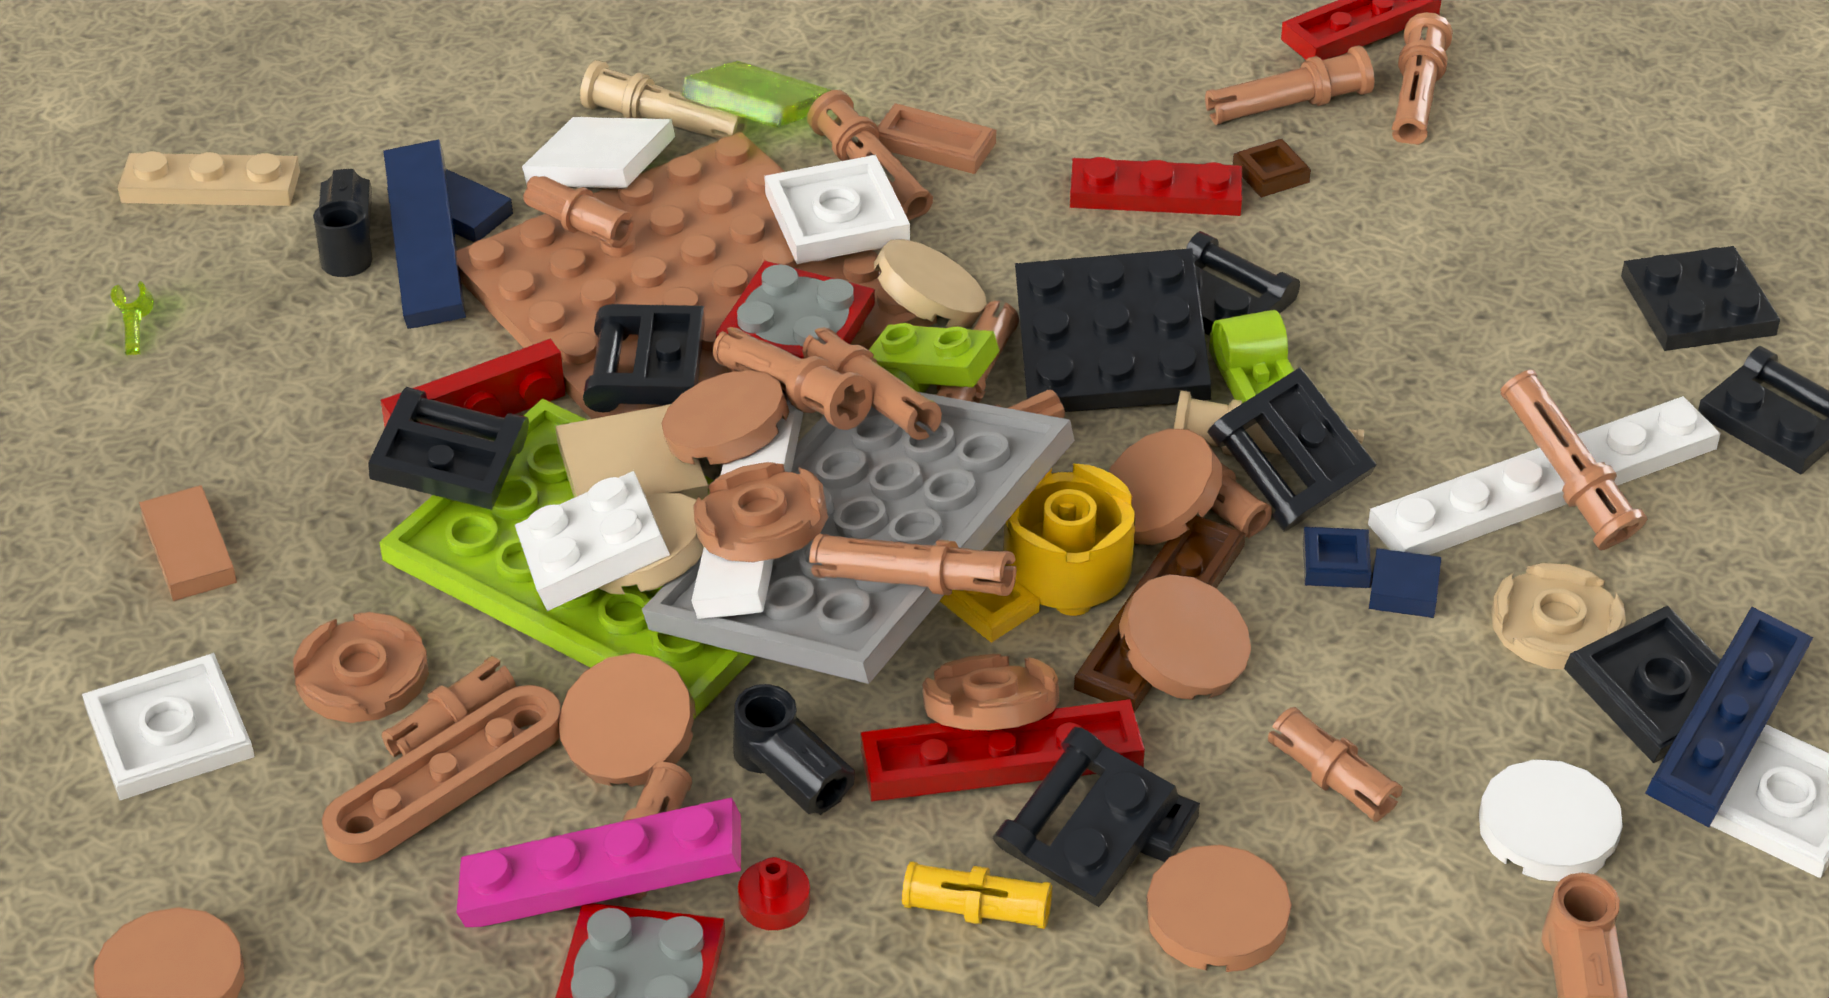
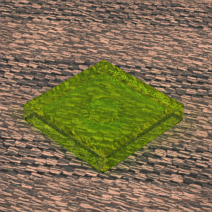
(753, 93)

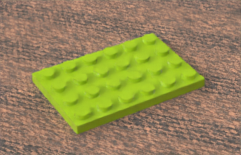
(482, 563)

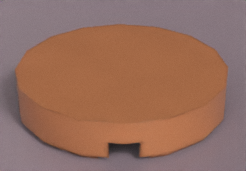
(725, 417)
(1170, 482)
(760, 512)
(1185, 637)
(365, 684)
(989, 693)
(626, 719)
(1218, 908)
(171, 957)

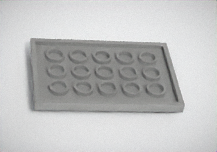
(882, 488)

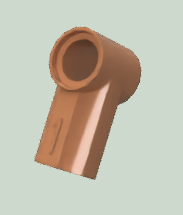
(1584, 938)

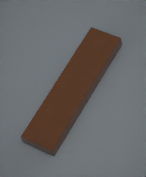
(1201, 553)

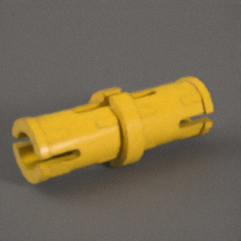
(977, 895)

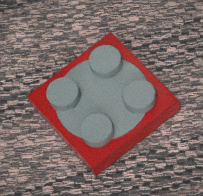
(790, 303)
(641, 954)

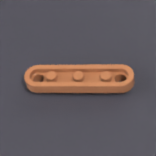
(441, 774)

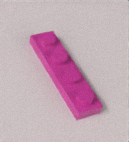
(600, 863)

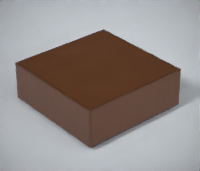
(1272, 167)

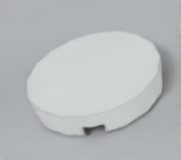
(1550, 819)

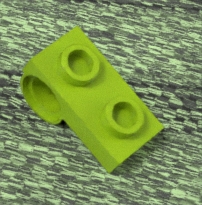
(1250, 352)
(935, 354)

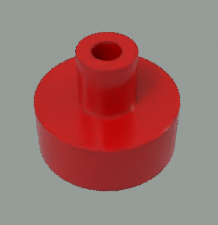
(774, 894)

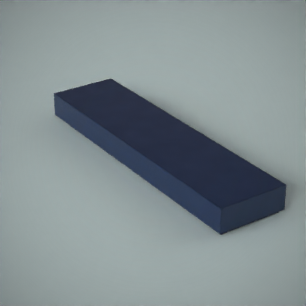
(424, 234)
(1729, 717)

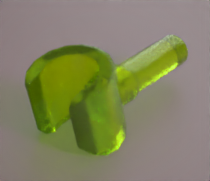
(132, 314)

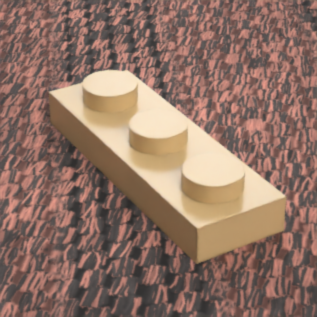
(209, 179)

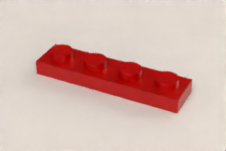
(950, 759)

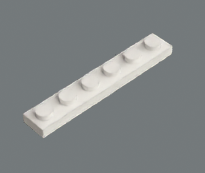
(1530, 484)

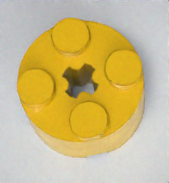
(1073, 539)

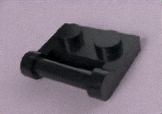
(1224, 300)
(664, 360)
(1767, 419)
(1308, 438)
(445, 460)
(1105, 828)

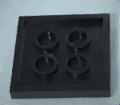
(1113, 329)

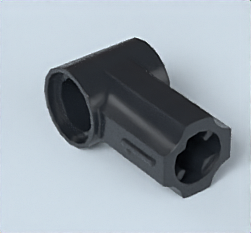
(344, 224)
(779, 744)

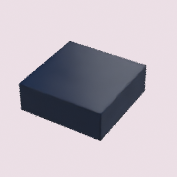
(1336, 557)
(1405, 583)

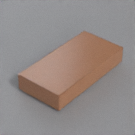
(936, 138)
(187, 542)

